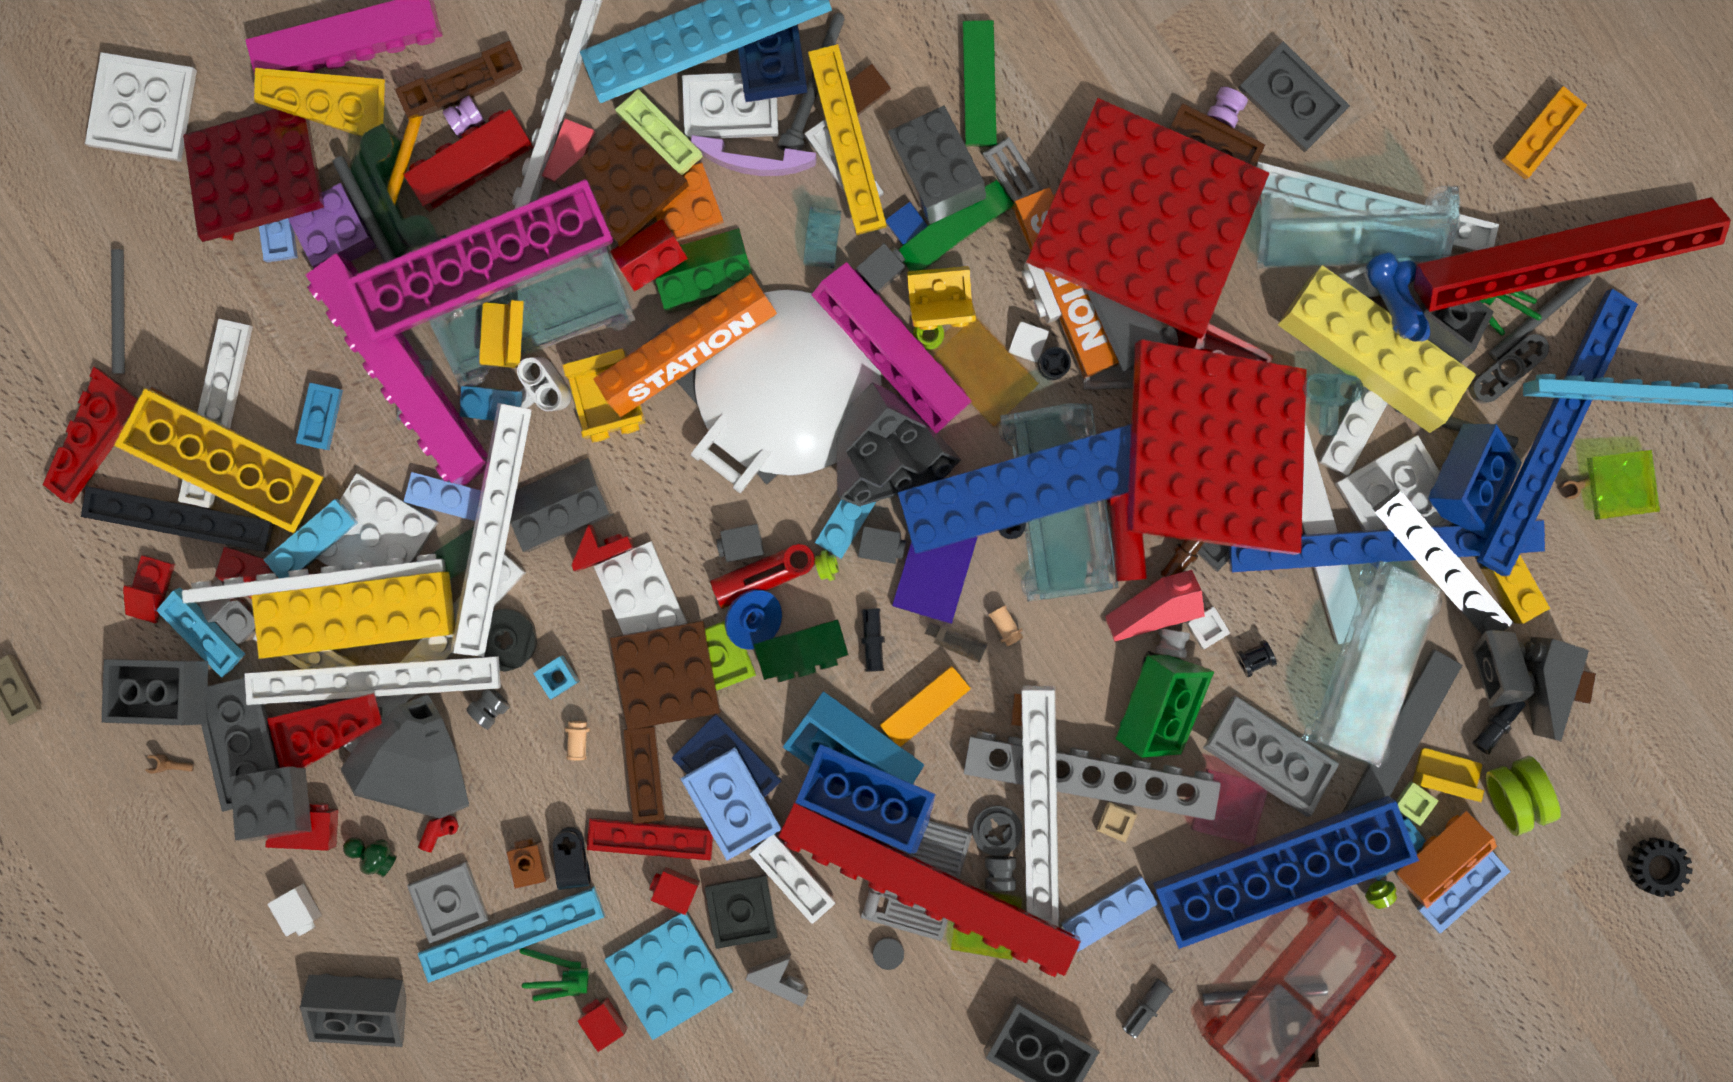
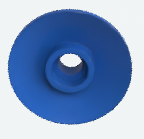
(764, 619)

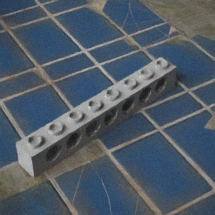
(1200, 804)

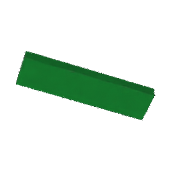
(979, 83)

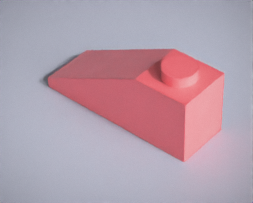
(1161, 605)

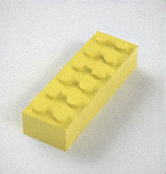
(1361, 342)

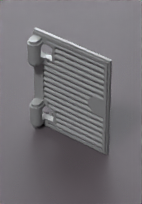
(940, 847)

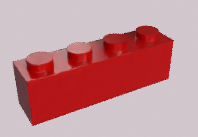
(468, 160)

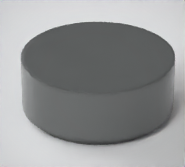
(888, 953)

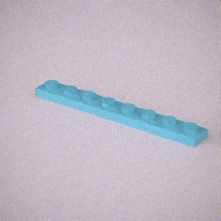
(1629, 391)

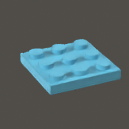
(669, 975)

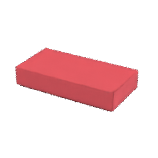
(568, 149)

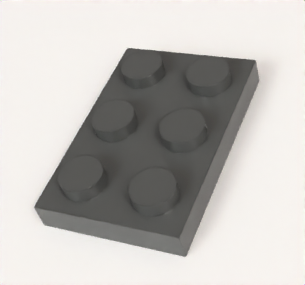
(1293, 97)

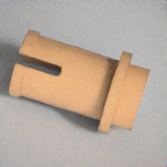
(1006, 626)
(576, 740)

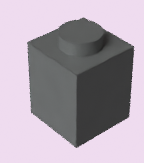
(881, 268)
(740, 543)
(881, 545)

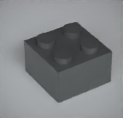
(270, 804)

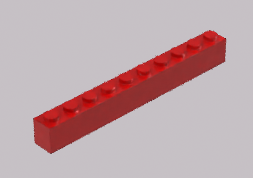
(1571, 254)
(932, 889)

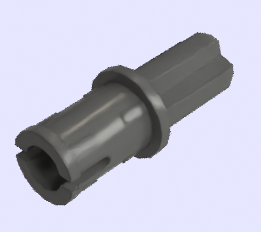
(1147, 1008)

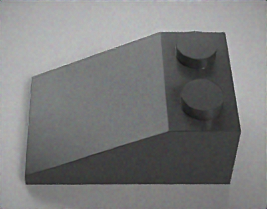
(1557, 674)

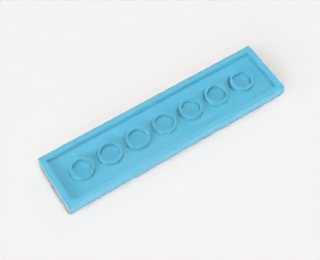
(688, 40)

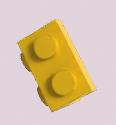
(940, 297)

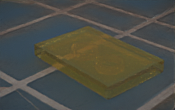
(985, 371)

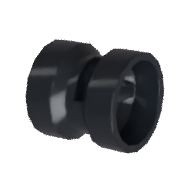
(1058, 361)

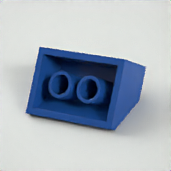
(1475, 478)

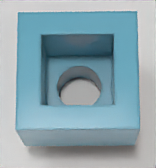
(547, 681)

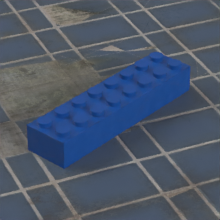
(1018, 490)
(1285, 871)

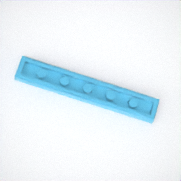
(511, 934)

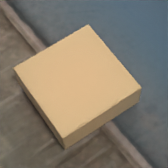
(1116, 821)

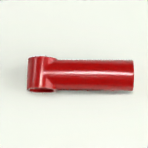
(1127, 546)
(732, 585)

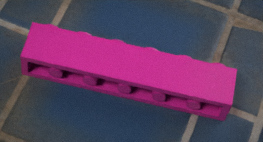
(347, 37)
(891, 347)

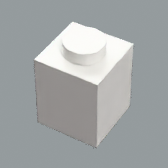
(295, 911)

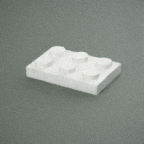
(718, 108)
(640, 590)

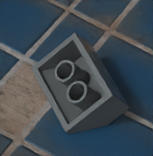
(1128, 326)
(558, 506)
(354, 1010)

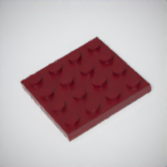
(252, 173)

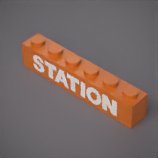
(1078, 317)
(685, 346)

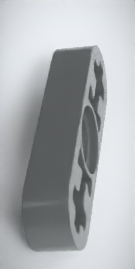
(1531, 361)

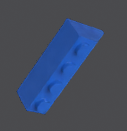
(867, 799)

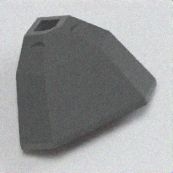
(887, 449)
(409, 762)

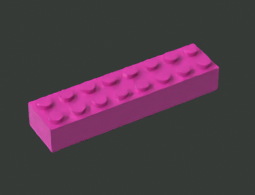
(479, 261)
(397, 367)

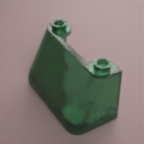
(372, 169)

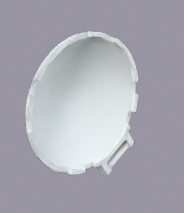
(781, 392)

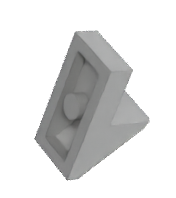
(230, 615)
(769, 977)

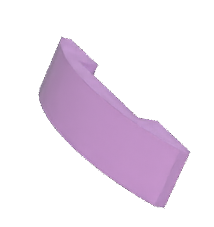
(793, 161)

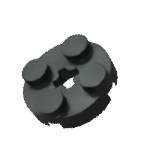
(523, 635)

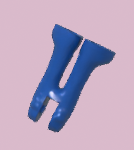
(1392, 283)

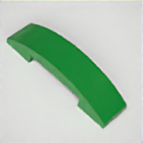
(950, 231)

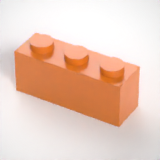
(1447, 858)

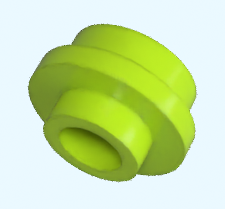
(930, 344)
(826, 565)
(1381, 894)

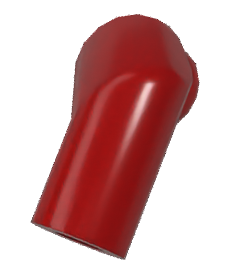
(437, 828)

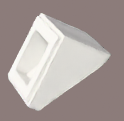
(1359, 280)
(1028, 341)

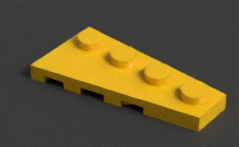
(328, 99)

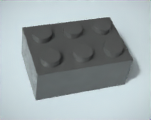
(937, 164)
(154, 692)
(1039, 1047)

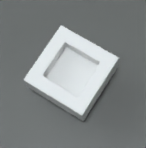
(1209, 628)

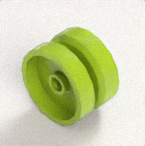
(1523, 795)

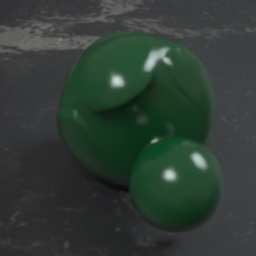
(373, 859)

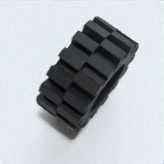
(1676, 874)

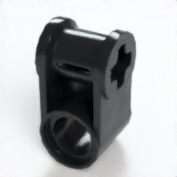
(571, 865)

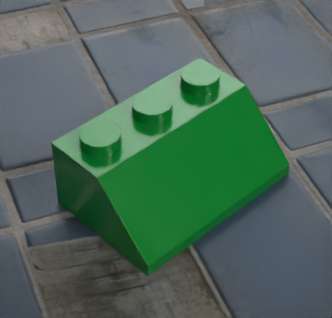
(710, 270)
(1163, 706)

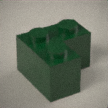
(801, 651)

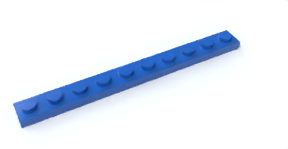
(1555, 436)
(1366, 547)

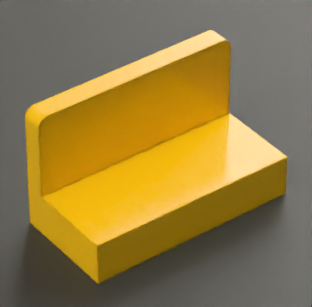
(501, 334)
(1448, 774)

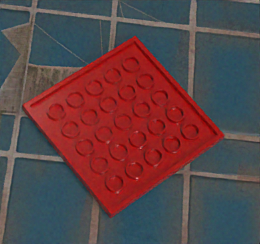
(1148, 218)
(1216, 448)

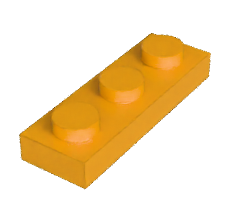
(1544, 132)

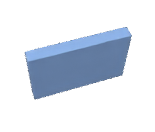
(731, 803)

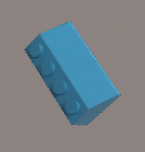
(845, 732)

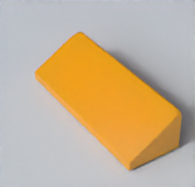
(925, 706)

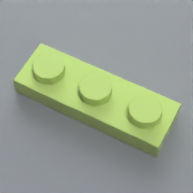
(659, 132)

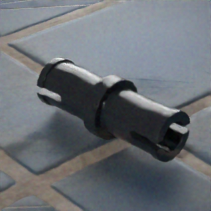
(872, 640)
(1497, 726)

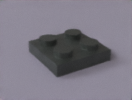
(741, 911)

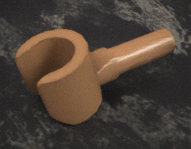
(1578, 486)
(165, 764)

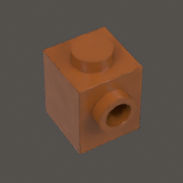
(528, 863)

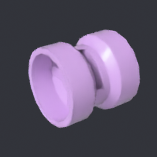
(1228, 106)
(463, 116)

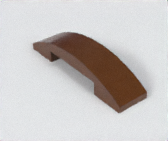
(450, 87)

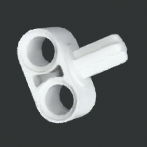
(538, 389)

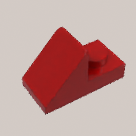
(591, 552)
(148, 588)

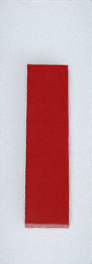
(650, 839)

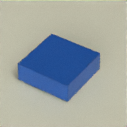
(906, 223)

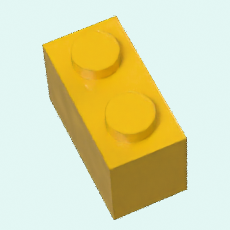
(1517, 592)

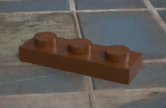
(644, 774)

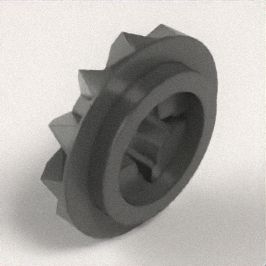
(991, 844)

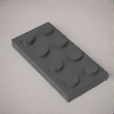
(236, 737)

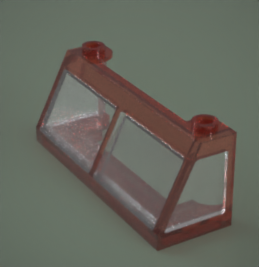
(1300, 996)

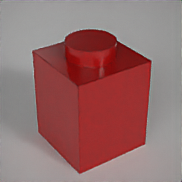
(673, 890)
(601, 1023)

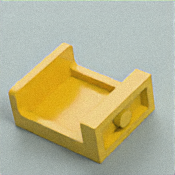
(594, 413)

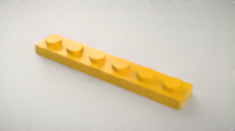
(847, 139)

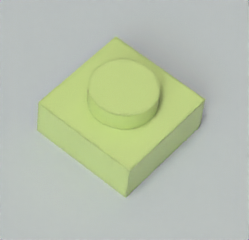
(1416, 803)

